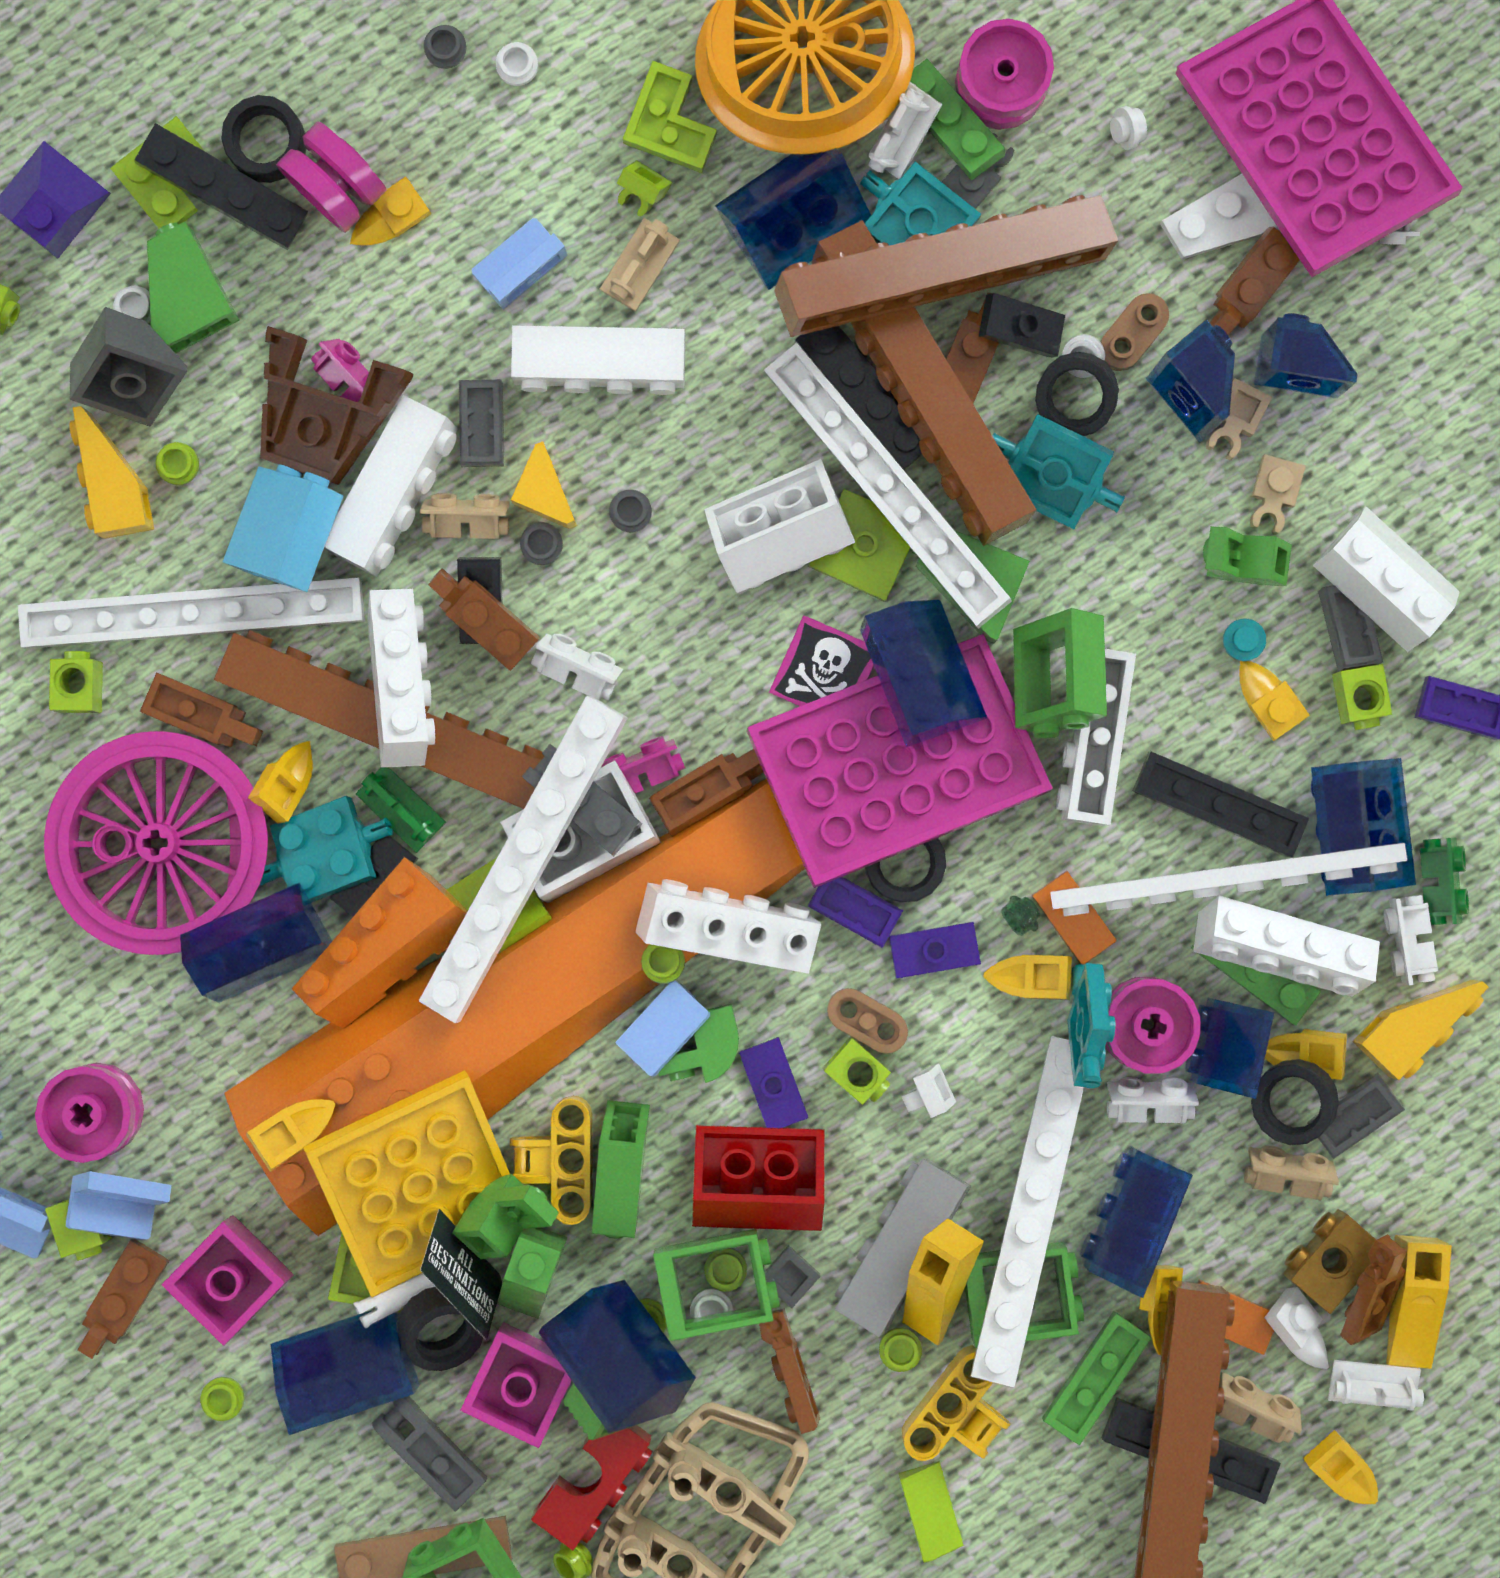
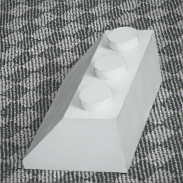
(778, 526)
(1388, 580)
(579, 855)

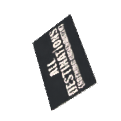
(461, 1275)

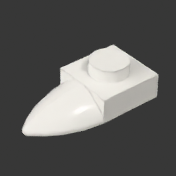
(1297, 1326)

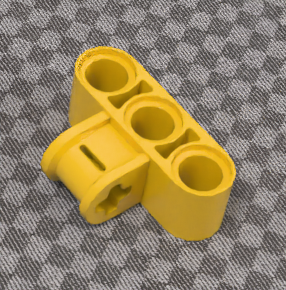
(546, 1159)
(971, 1422)

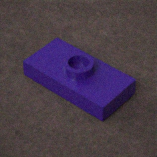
(1459, 707)
(856, 909)
(934, 950)
(773, 1084)

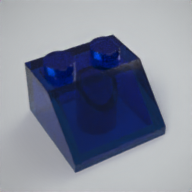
(1302, 359)
(1230, 1047)

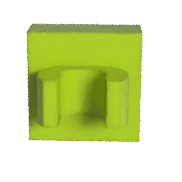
(644, 183)

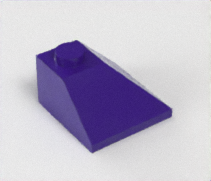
(51, 199)

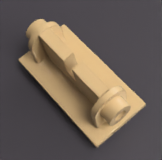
(640, 263)
(449, 513)
(1310, 1174)
(1274, 1415)

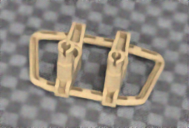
(694, 1470)

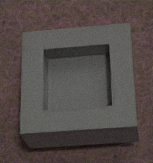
(792, 1276)

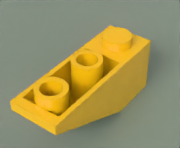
(115, 492)
(1407, 1031)
(939, 1278)
(1419, 1302)

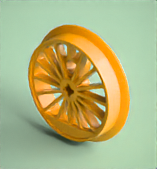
(781, 49)

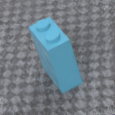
(283, 526)

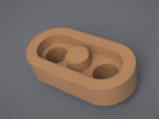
(1135, 331)
(867, 1019)

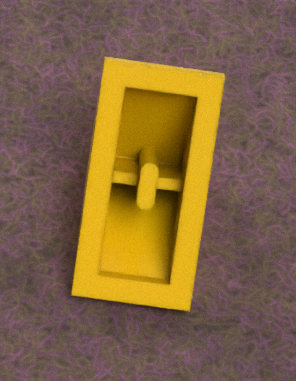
(541, 490)

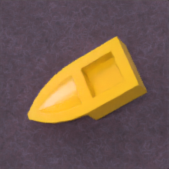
(390, 215)
(1270, 699)
(284, 783)
(1033, 976)
(1314, 1046)
(289, 1130)
(1156, 1301)
(1343, 1469)

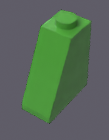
(184, 289)
(1005, 569)
(620, 1169)
(531, 1270)

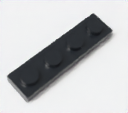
(221, 186)
(859, 386)
(1220, 804)
(1232, 1468)

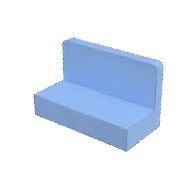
(519, 262)
(663, 1028)
(114, 1204)
(22, 1224)

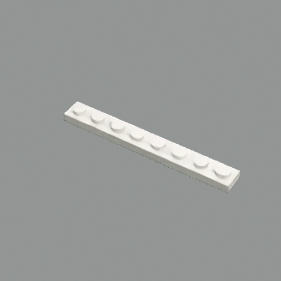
(888, 486)
(189, 613)
(523, 859)
(1247, 877)
(1029, 1220)

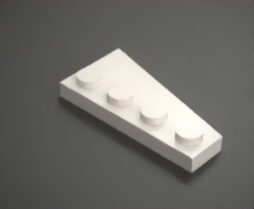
(1218, 219)

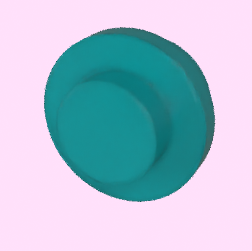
(1244, 639)

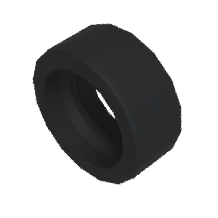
(243, 113)
(1092, 365)
(918, 891)
(1324, 1086)
(439, 1354)

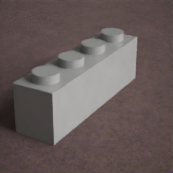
(882, 1279)

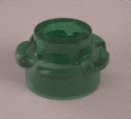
(1021, 915)

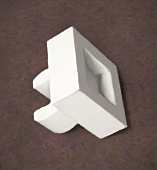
(931, 1091)

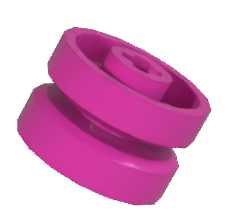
(1007, 48)
(336, 171)
(1174, 1027)
(64, 1116)

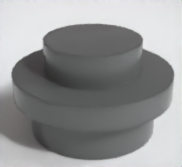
(445, 46)
(630, 511)
(541, 543)

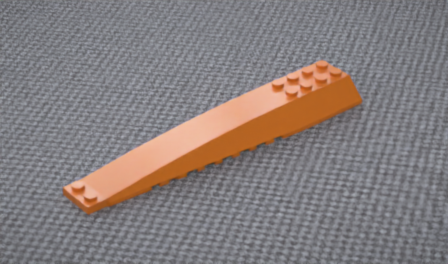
(533, 1004)

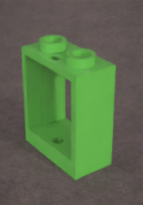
(1085, 672)
(671, 1295)
(1070, 1304)
(457, 1543)

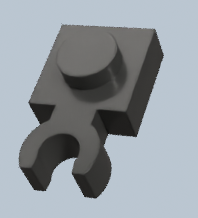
(976, 190)

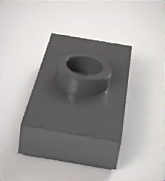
(481, 423)
(1349, 631)
(1360, 1115)

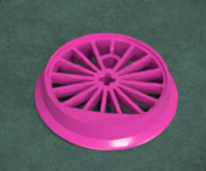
(61, 839)

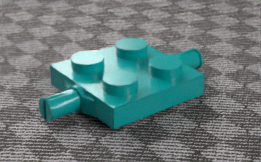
(914, 206)
(1060, 470)
(325, 849)
(1089, 1024)

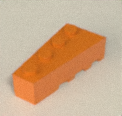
(381, 944)

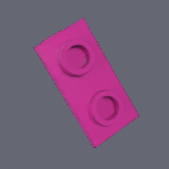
(338, 364)
(653, 760)

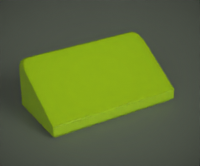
(931, 1511)

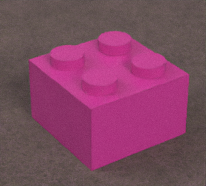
(227, 1279)
(518, 1386)

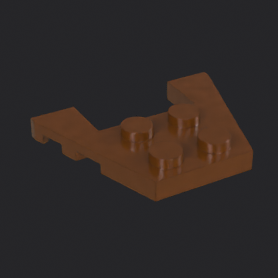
(316, 428)

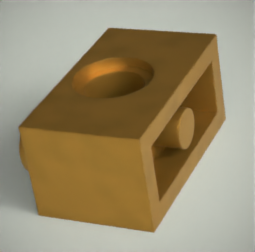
(1333, 1284)

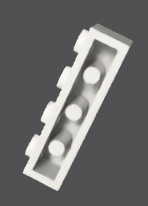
(598, 358)
(391, 486)
(398, 678)
(1097, 750)
(727, 926)
(1286, 946)

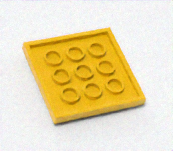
(399, 1169)

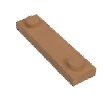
(388, 1554)

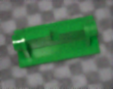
(407, 812)
(1445, 864)

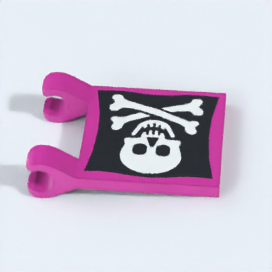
(820, 663)

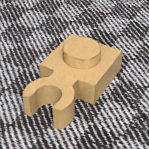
(1245, 415)
(1277, 486)

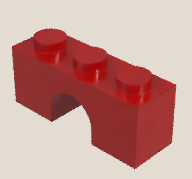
(572, 1510)

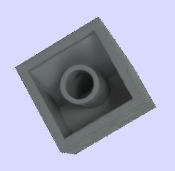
(125, 368)

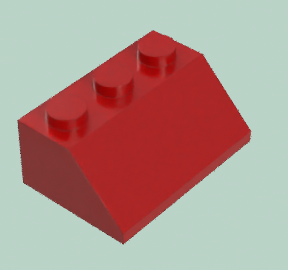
(758, 1178)

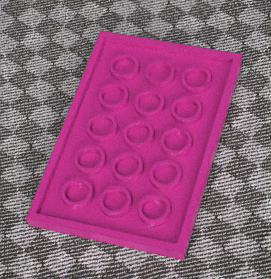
(1318, 132)
(865, 796)

